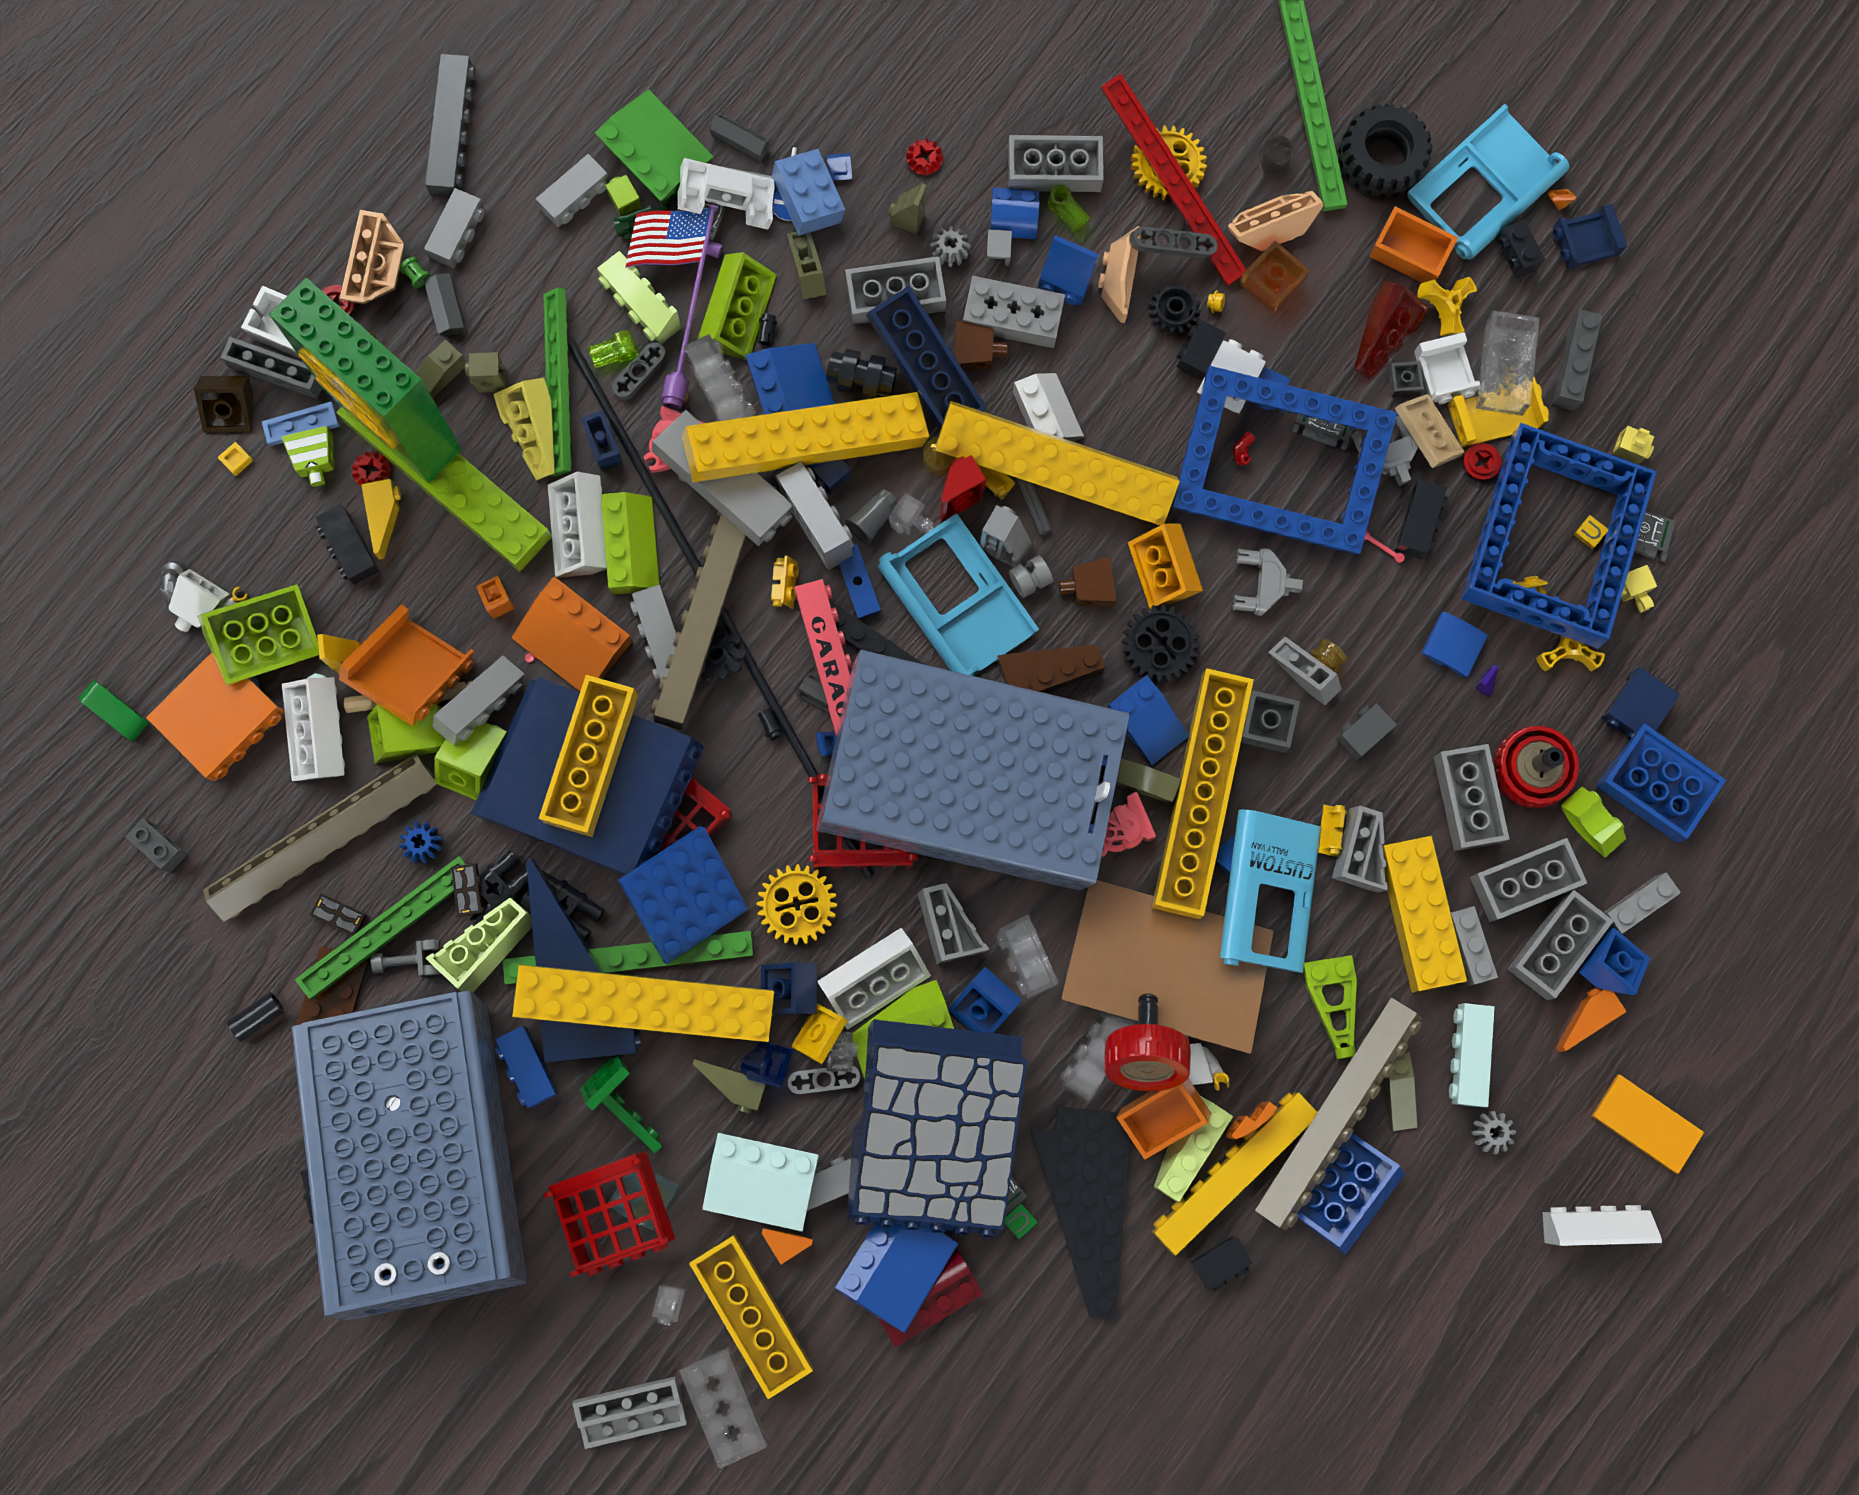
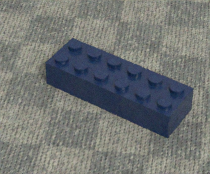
(923, 355)

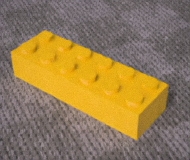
(588, 756)
(1422, 915)
(751, 1316)

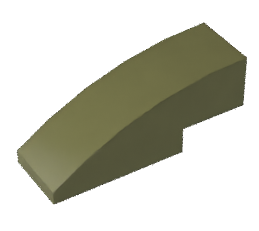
(1147, 781)

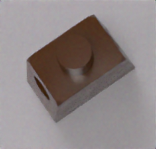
(976, 347)
(1091, 584)

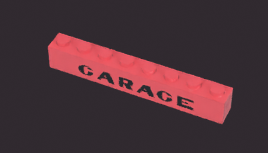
(825, 644)

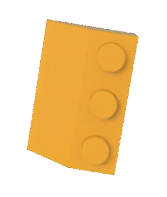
(1165, 565)

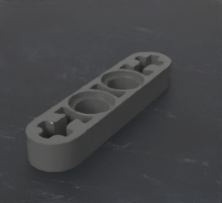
(1173, 238)

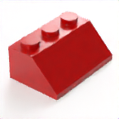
(962, 488)

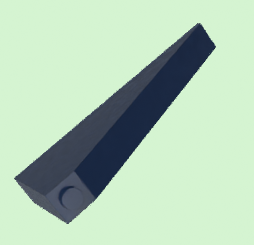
(561, 946)

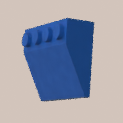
(789, 378)
(1661, 783)
(1350, 1193)
(895, 1272)

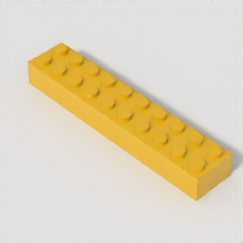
(804, 436)
(1057, 463)
(1202, 794)
(643, 1003)

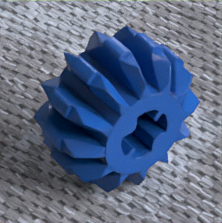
(427, 834)

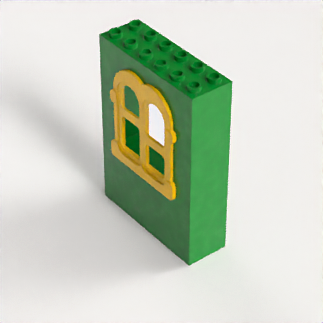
(366, 380)

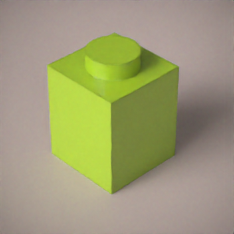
(623, 195)

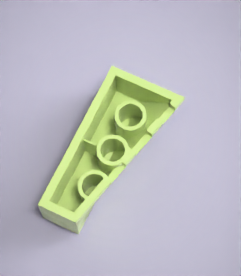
(639, 298)
(483, 946)
(1189, 1153)

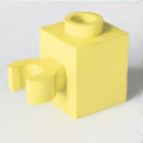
(1634, 445)
(1637, 586)

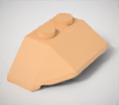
(1276, 220)
(372, 259)
(1119, 276)

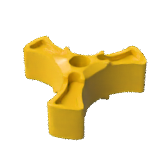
(1448, 303)
(1571, 649)

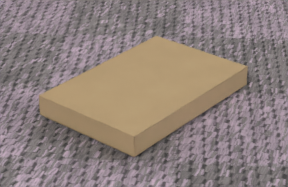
(1429, 430)

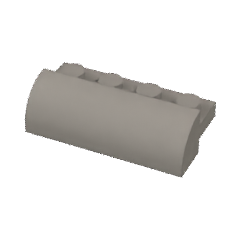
(630, 1412)

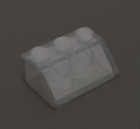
(1027, 957)

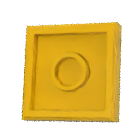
(819, 1033)

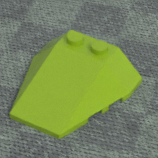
(918, 1006)

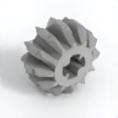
(953, 239)
(1484, 1134)

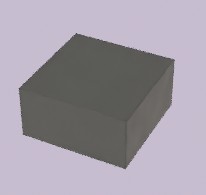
(1405, 378)

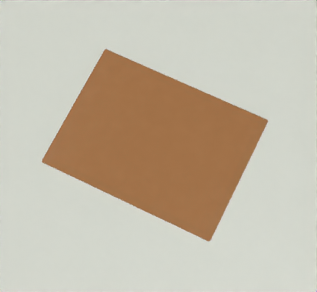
(1138, 950)

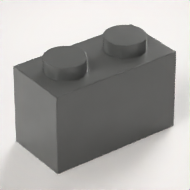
(1366, 731)

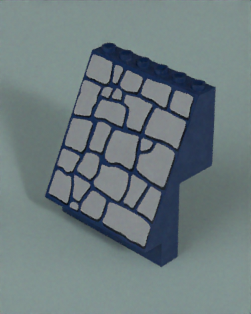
(936, 1129)

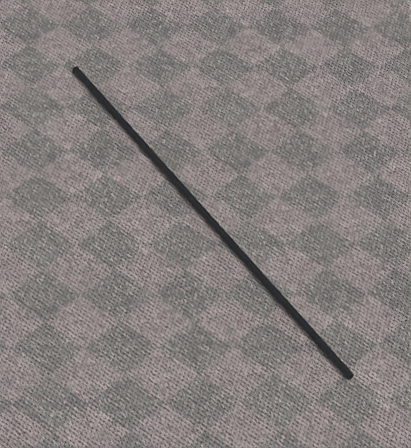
(694, 563)

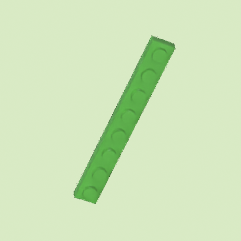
(557, 376)
(378, 932)

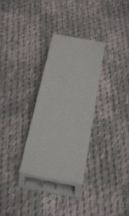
(742, 499)

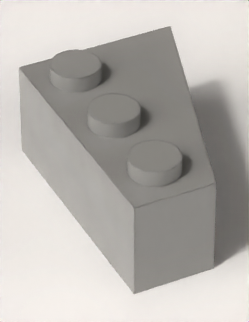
(1006, 538)
(1362, 855)
(948, 926)

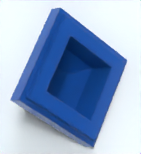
(825, 742)

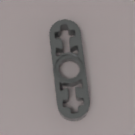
(640, 381)

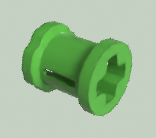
(418, 278)

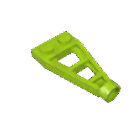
(1328, 972)

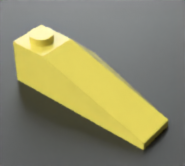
(529, 415)

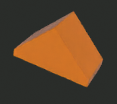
(495, 597)
(785, 1244)

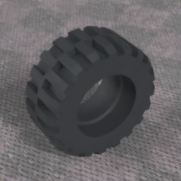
(1397, 127)

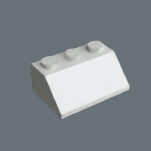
(1046, 406)

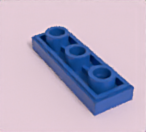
(863, 595)

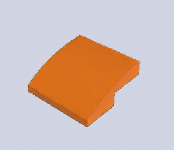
(1244, 1125)

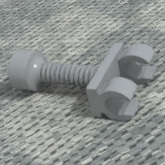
(379, 962)

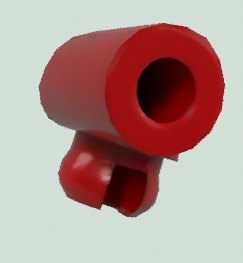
(1240, 449)

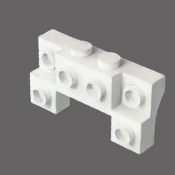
(728, 188)

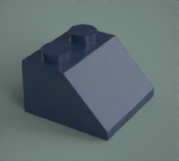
(793, 987)

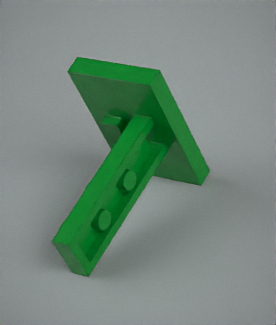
(599, 1089)

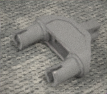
(1398, 453)
(1272, 581)

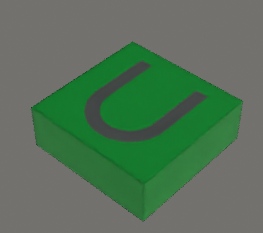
(1020, 1221)

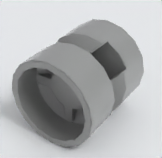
(1030, 576)

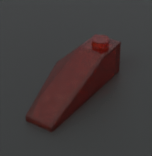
(1391, 318)

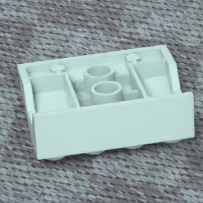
(760, 1182)

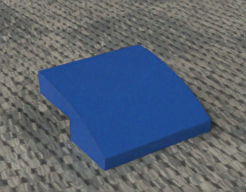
(1454, 644)

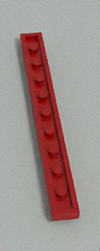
(1171, 176)

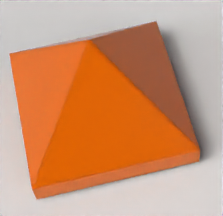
(1561, 197)

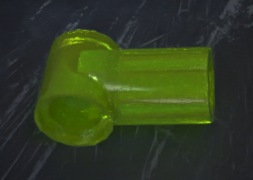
(1068, 210)
(619, 347)

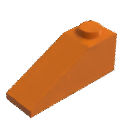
(1591, 1015)

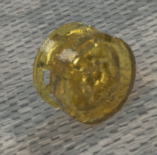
(936, 461)
(1329, 655)

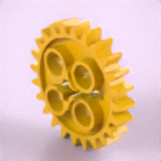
(1174, 140)
(791, 882)

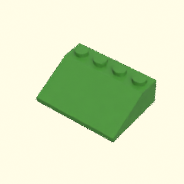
(652, 144)

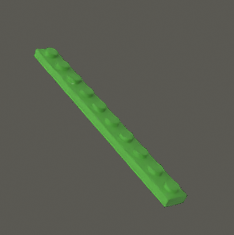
(1313, 104)
(646, 956)

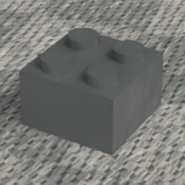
(1270, 721)

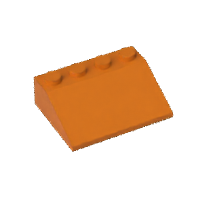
(570, 635)

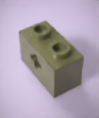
(486, 372)

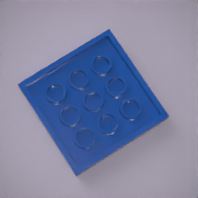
(683, 894)

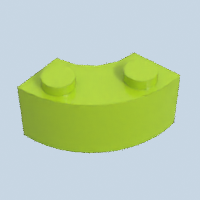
(1593, 821)

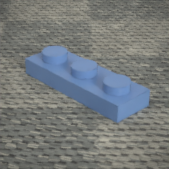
(300, 421)

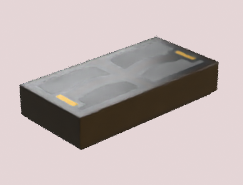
(467, 890)
(338, 914)

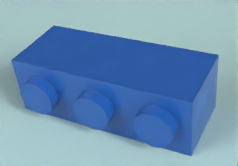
(525, 1067)

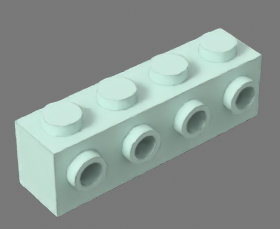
(1472, 1055)

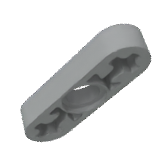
(806, 1088)

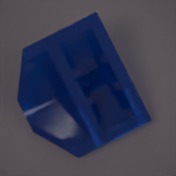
(767, 1064)

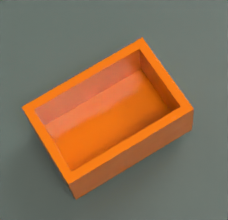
(1413, 246)
(1163, 1117)

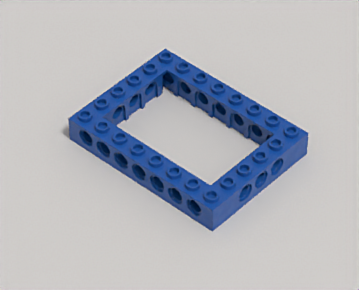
(1587, 465)
(1343, 537)

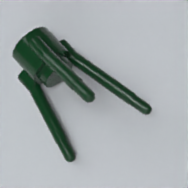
(625, 224)

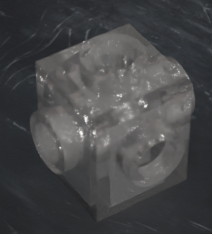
(842, 1053)

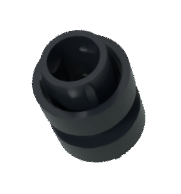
(850, 371)

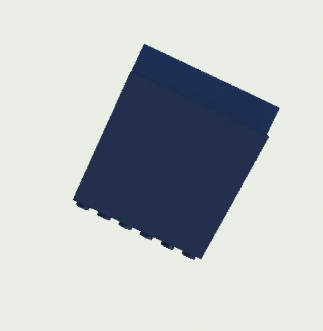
(641, 794)

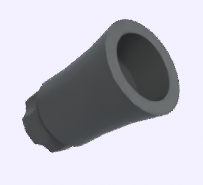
(872, 516)

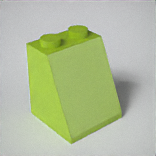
(397, 740)
(468, 763)

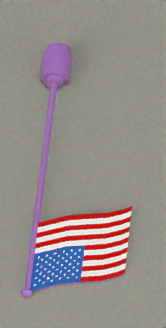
(673, 240)

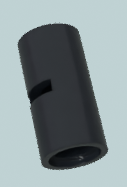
(258, 1013)

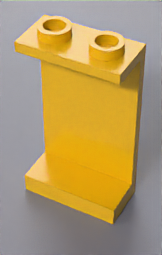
(1482, 426)

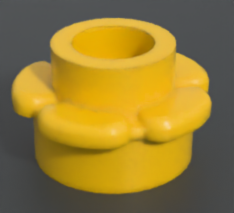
(1216, 302)

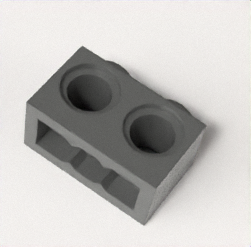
(156, 845)

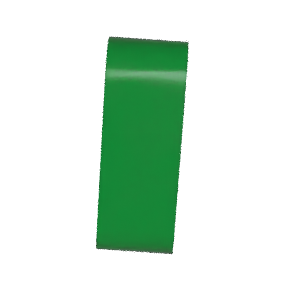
(113, 710)

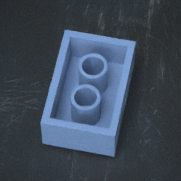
(808, 192)

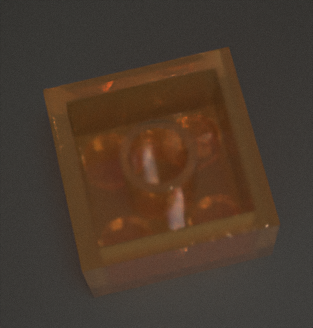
(1274, 277)

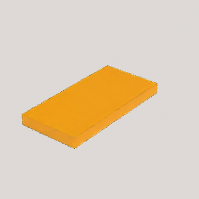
(1647, 1124)

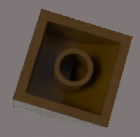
(224, 403)

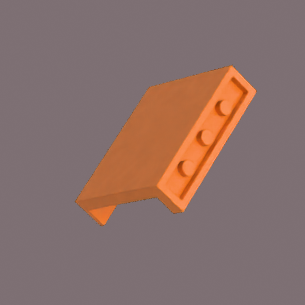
(404, 667)
(213, 720)

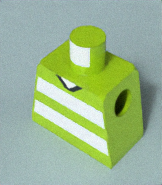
(311, 453)

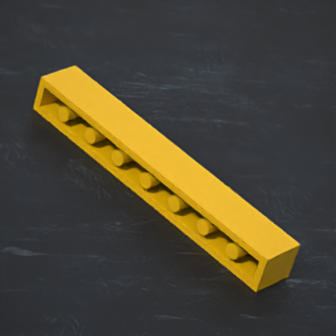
(1234, 1173)

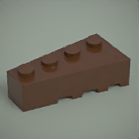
(1051, 668)

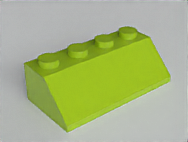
(738, 304)
(629, 542)

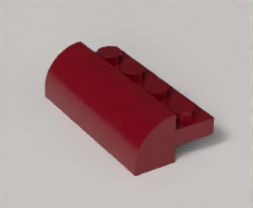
(950, 1292)

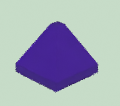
(1487, 682)

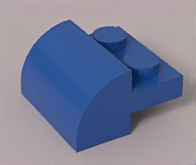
(1015, 212)

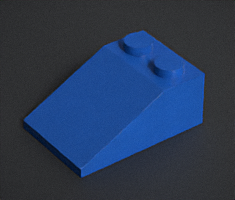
(1068, 270)
(1151, 720)

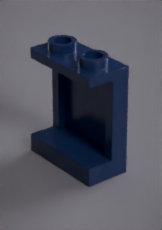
(1589, 237)
(1640, 702)

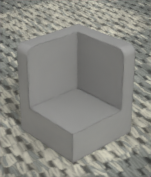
(999, 245)

